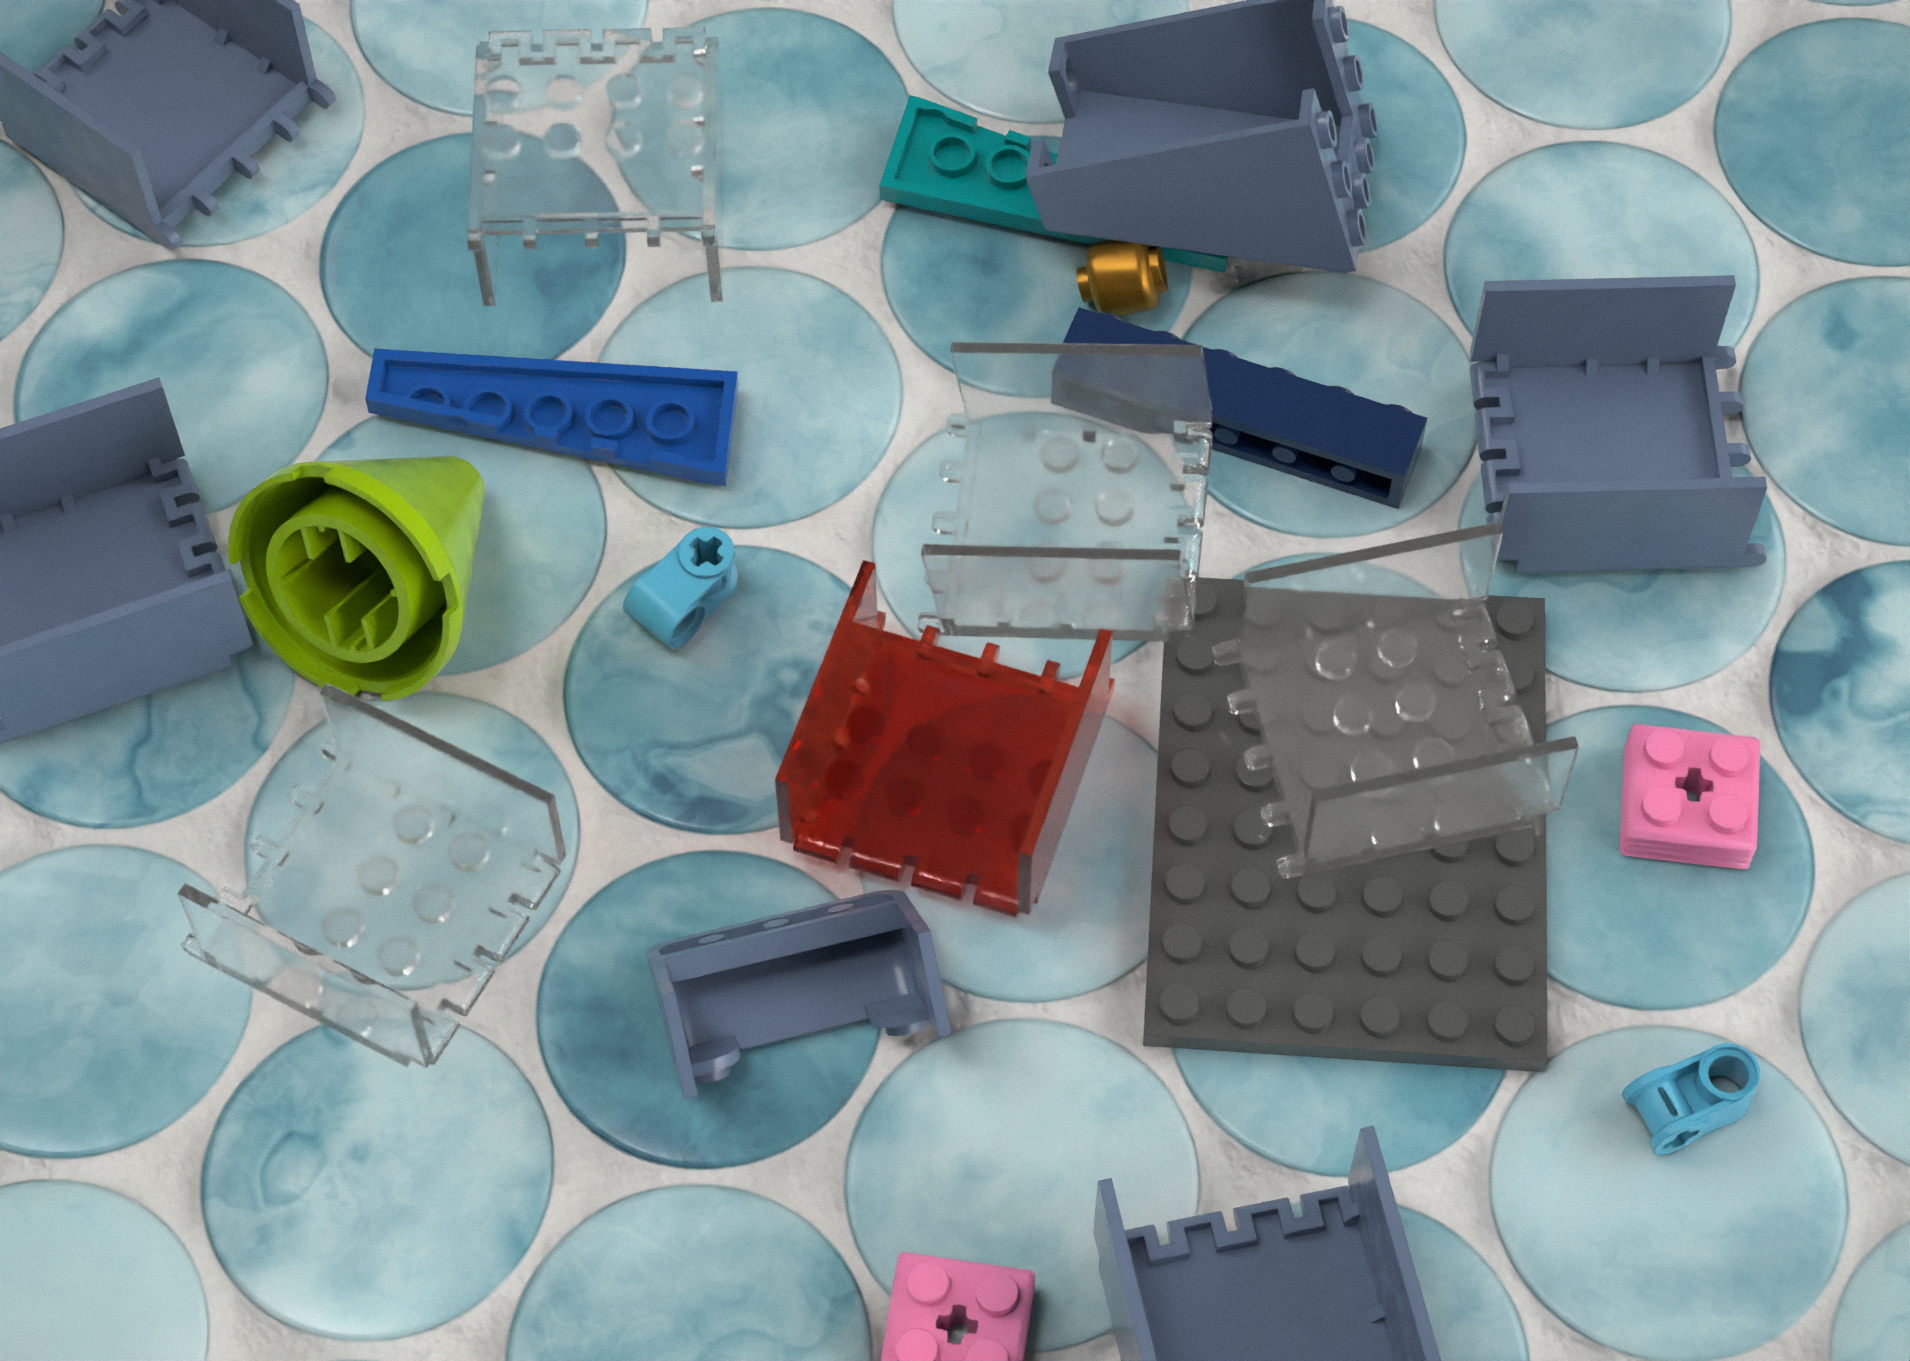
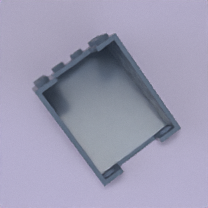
(1214, 135)

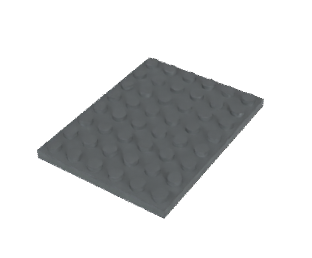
(1362, 961)

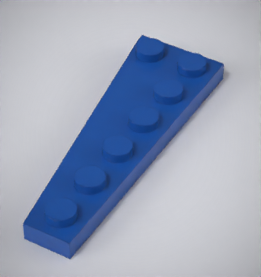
(604, 412)

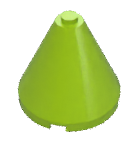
(361, 567)

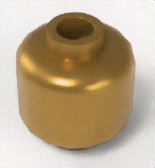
(1123, 277)

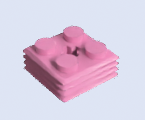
(1655, 806)
(940, 1292)

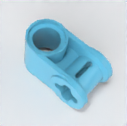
(684, 587)
(1683, 1103)

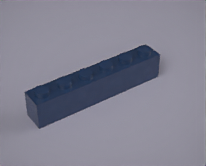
(1289, 420)

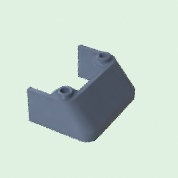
(795, 978)

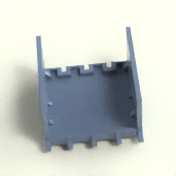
(165, 103)
(1611, 425)
(105, 563)
(1275, 1286)

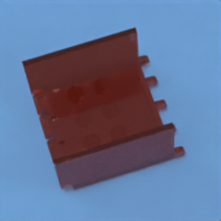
(938, 759)

